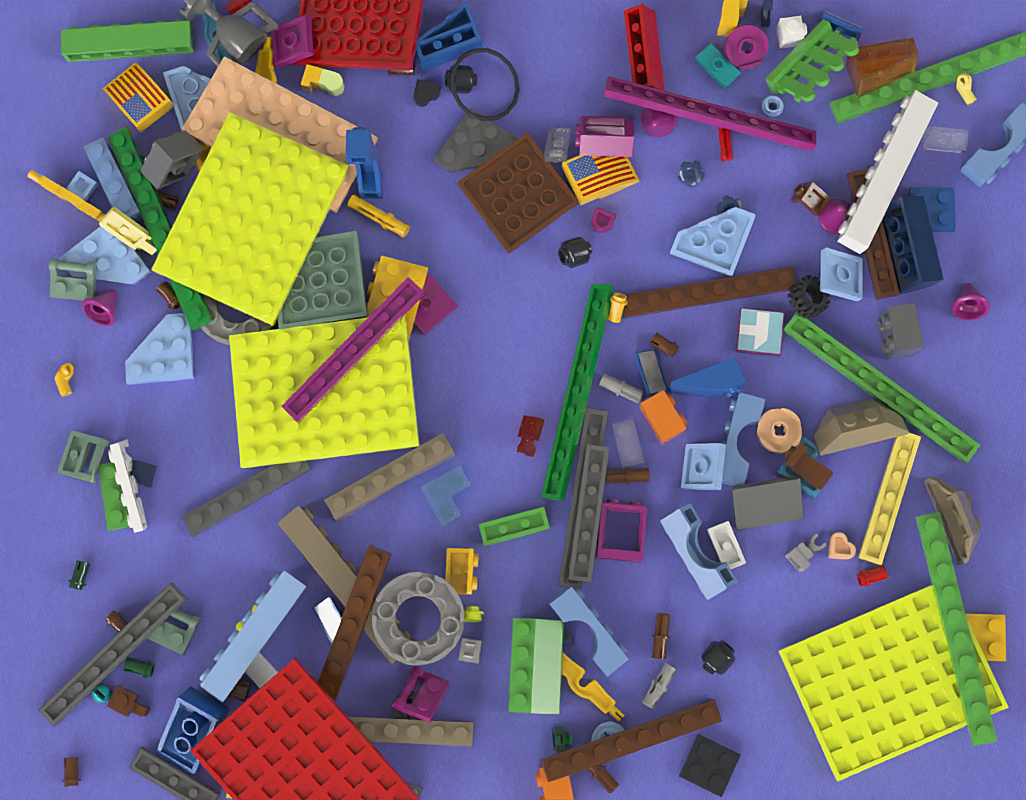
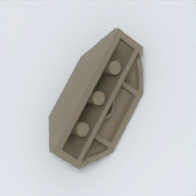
(857, 425)
(957, 518)

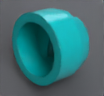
(105, 690)

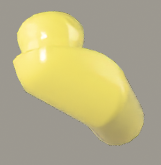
(963, 86)

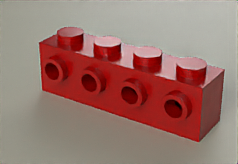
(644, 46)

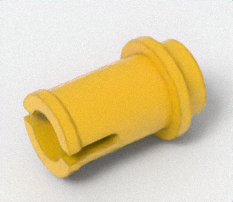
(616, 309)

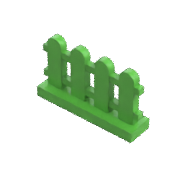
(802, 57)

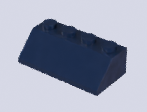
(911, 244)

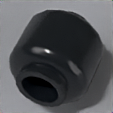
(464, 79)
(574, 252)
(718, 657)

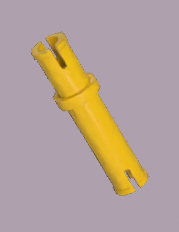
(385, 219)

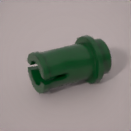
(79, 575)
(139, 667)

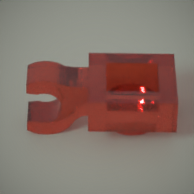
(529, 432)

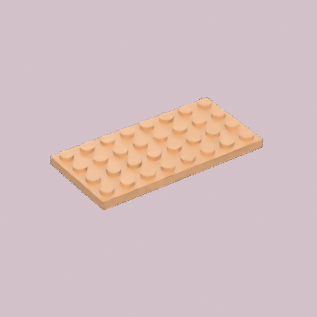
(274, 108)

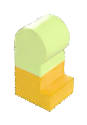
(322, 80)

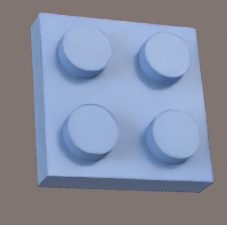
(841, 274)
(703, 466)

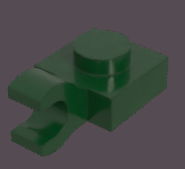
(561, 739)

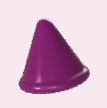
(657, 122)
(834, 215)
(970, 304)
(101, 308)

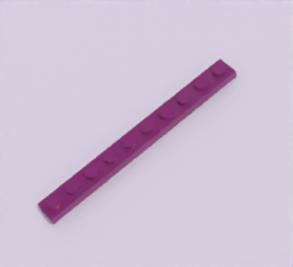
(710, 113)

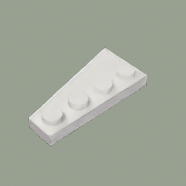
(129, 485)

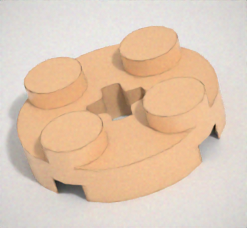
(766, 431)

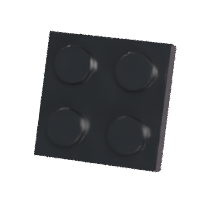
(709, 765)

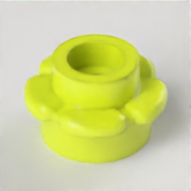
(472, 614)

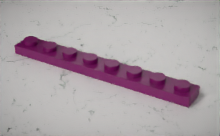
(353, 350)

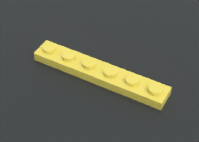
(889, 498)

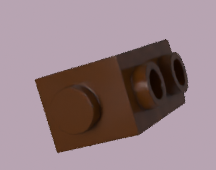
(807, 466)

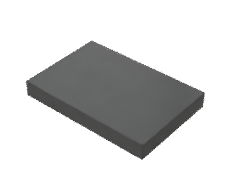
(767, 502)

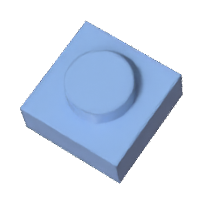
(82, 186)

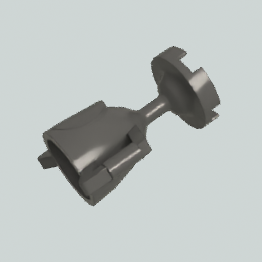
(236, 34)

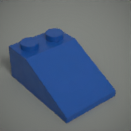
(713, 381)
(188, 724)

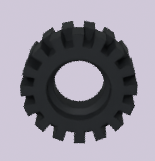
(801, 301)

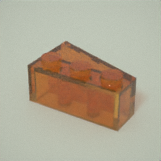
(881, 64)

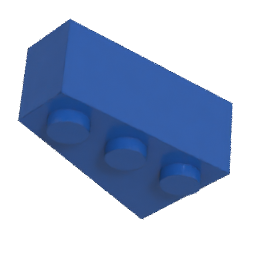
(448, 39)

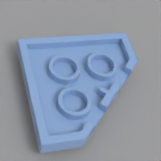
(185, 90)
(715, 241)
(112, 257)
(163, 354)

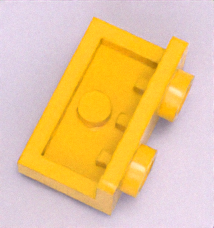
(460, 569)

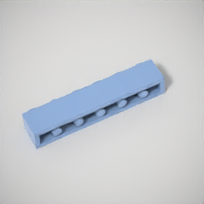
(252, 637)

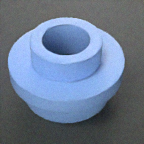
(772, 100)

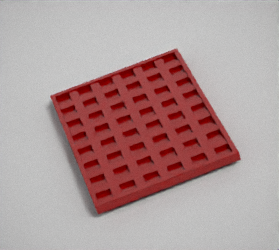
(297, 746)

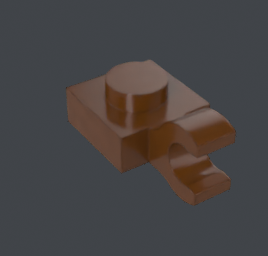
(125, 702)

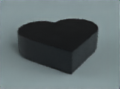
(425, 92)

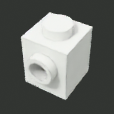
(790, 31)

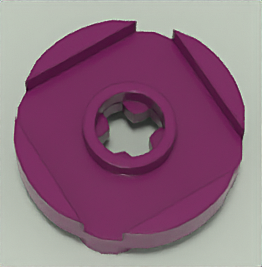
(734, 41)

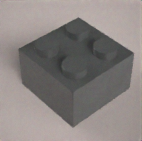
(171, 159)
(900, 331)

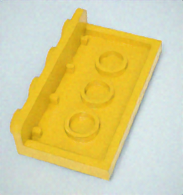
(389, 276)

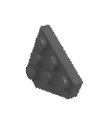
(472, 144)

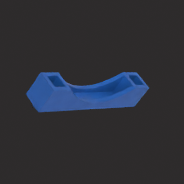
(362, 153)

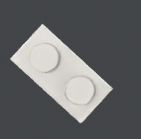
(726, 545)

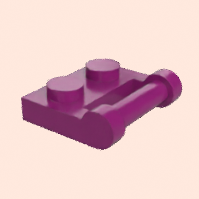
(428, 697)

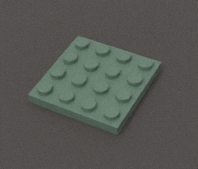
(328, 284)

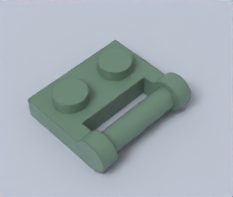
(71, 286)
(76, 455)
(176, 637)

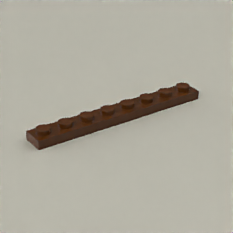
(709, 292)
(353, 620)
(630, 740)

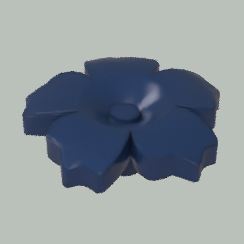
(691, 173)
(728, 203)

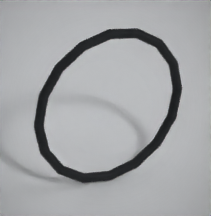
(507, 62)

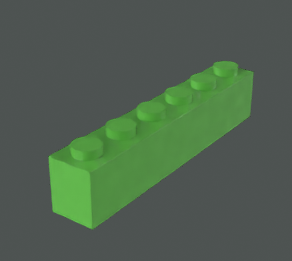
(127, 40)

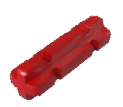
(725, 144)

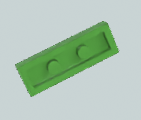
(115, 511)
(514, 526)

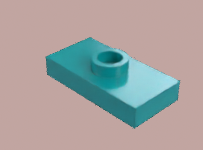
(717, 66)

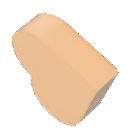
(840, 547)

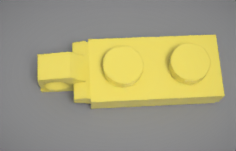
(127, 230)

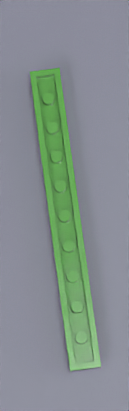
(931, 78)
(881, 388)
(956, 629)

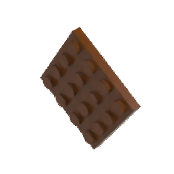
(517, 193)

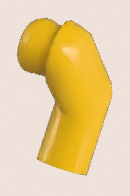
(62, 378)

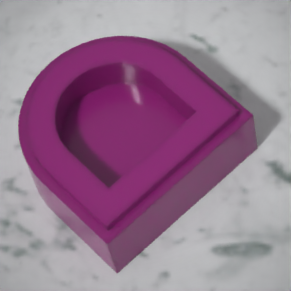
(602, 220)

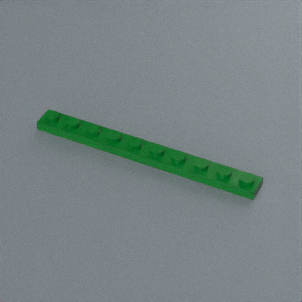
(155, 220)
(577, 392)

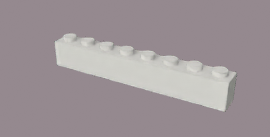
(887, 172)

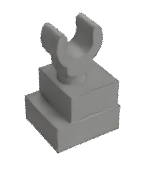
(801, 554)
(470, 650)

